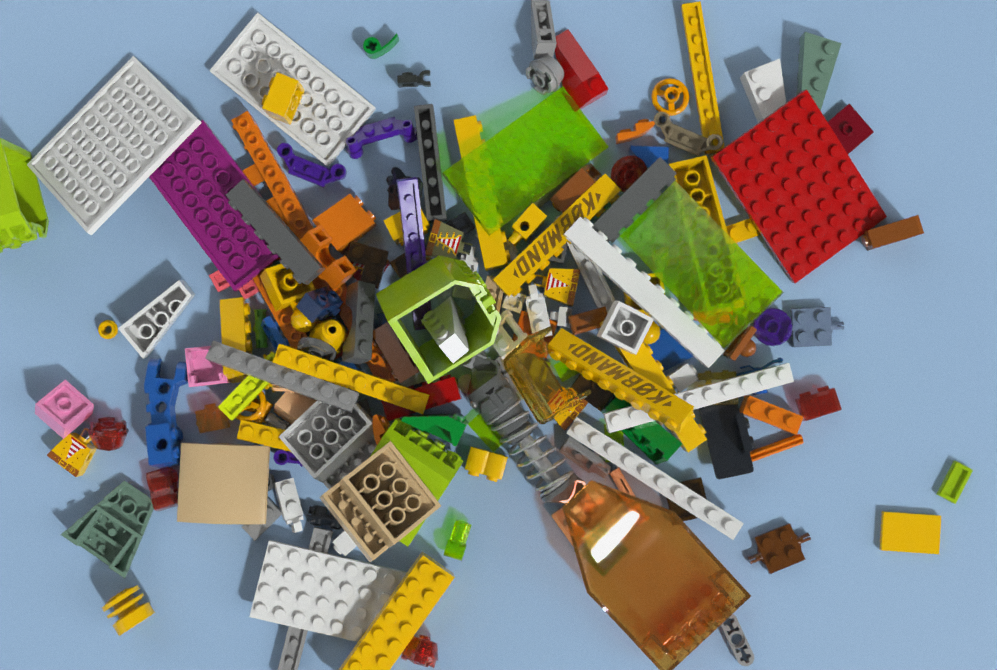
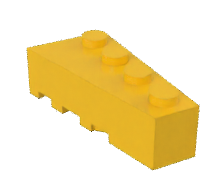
(235, 331)

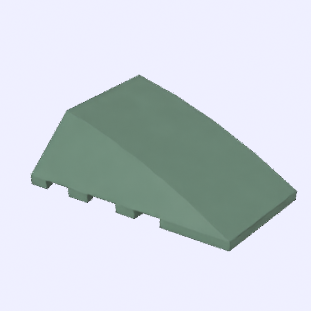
(114, 527)

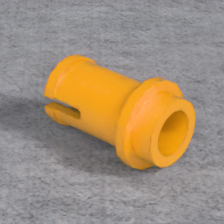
(267, 408)

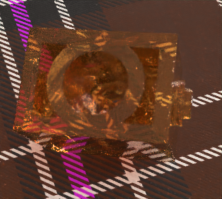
(211, 419)

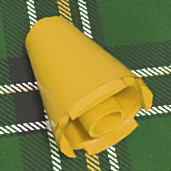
(335, 338)

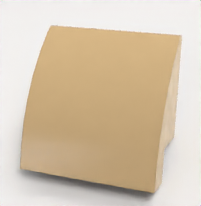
(223, 483)
(380, 502)

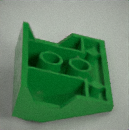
(445, 426)

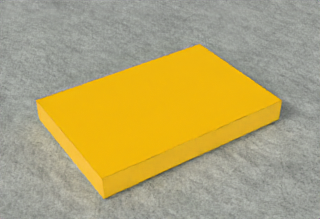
(910, 532)

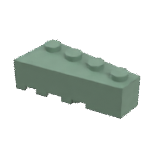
(816, 65)

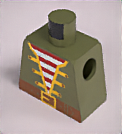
(446, 241)

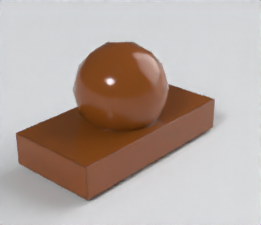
(587, 320)
(742, 345)

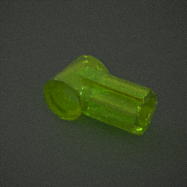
(457, 543)

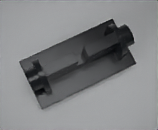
(319, 517)

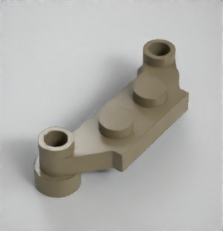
(684, 138)

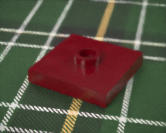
(850, 128)

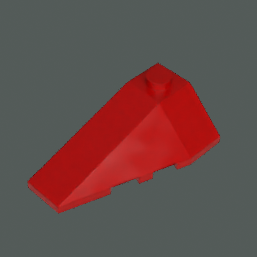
(580, 75)

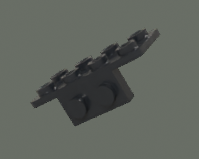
(728, 440)

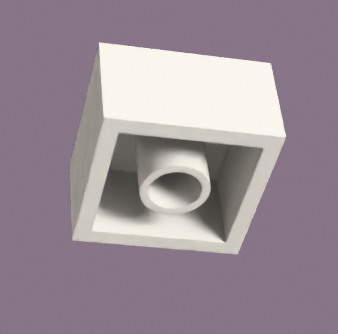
(625, 327)

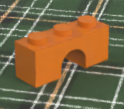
(336, 270)
(771, 414)

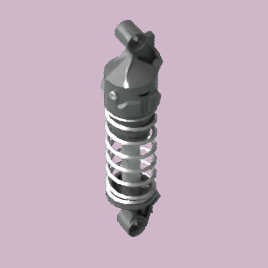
(499, 406)

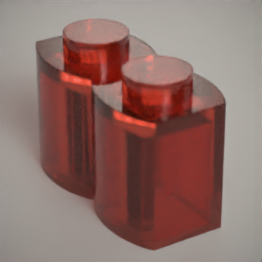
(818, 403)
(163, 488)

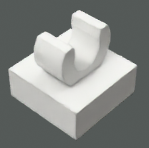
(562, 316)

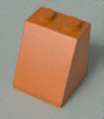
(346, 222)

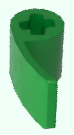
(380, 51)

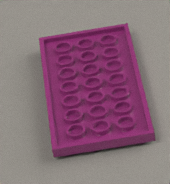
(196, 188)

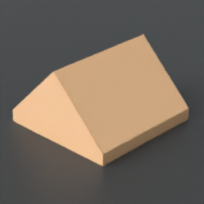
(292, 406)

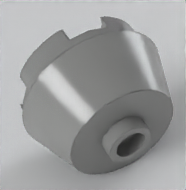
(545, 74)

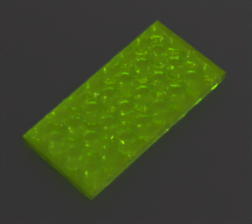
(525, 160)
(701, 264)

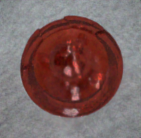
(627, 171)
(108, 433)
(421, 651)

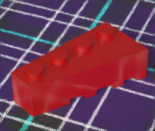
(439, 393)

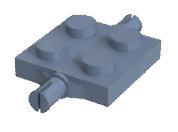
(813, 327)

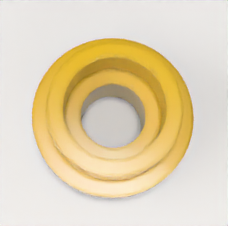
(102, 329)

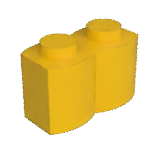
(486, 463)

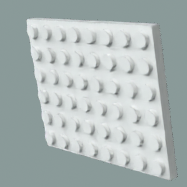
(113, 145)

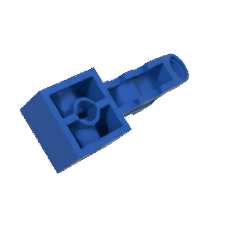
(163, 428)

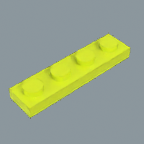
(243, 394)

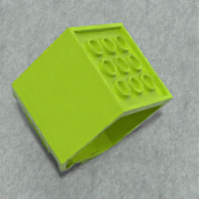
(21, 199)
(424, 285)
(426, 457)

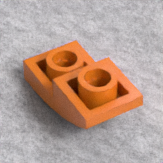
(640, 129)
(380, 427)

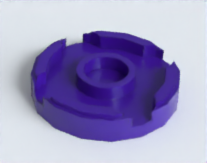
(773, 327)

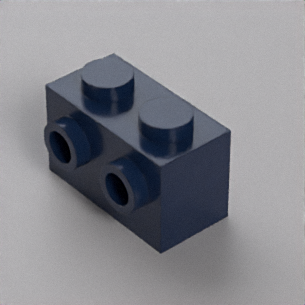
(320, 304)

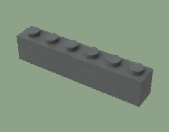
(430, 163)
(635, 199)
(275, 232)

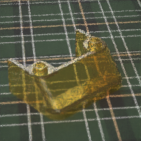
(536, 380)

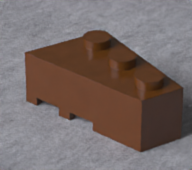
(394, 353)

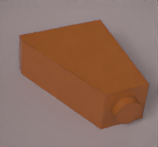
(575, 187)
(892, 233)

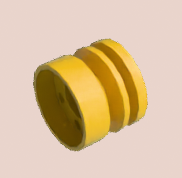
(127, 609)

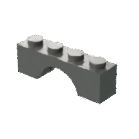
(358, 344)

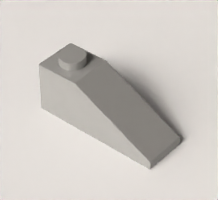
(542, 29)

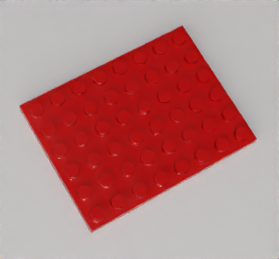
(799, 186)

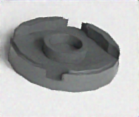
(317, 348)

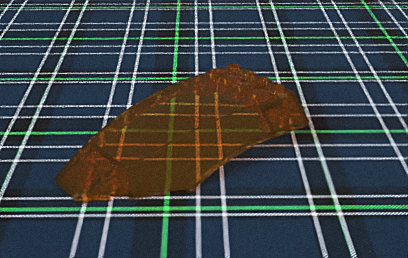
(649, 572)

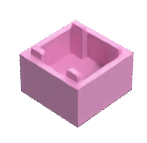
(201, 371)
(64, 409)

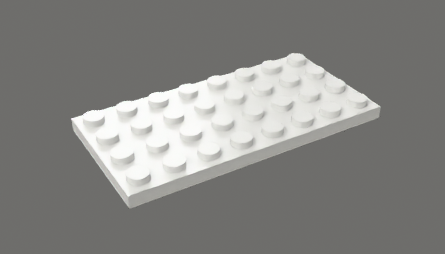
(328, 108)
(321, 591)

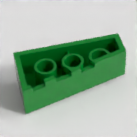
(648, 437)

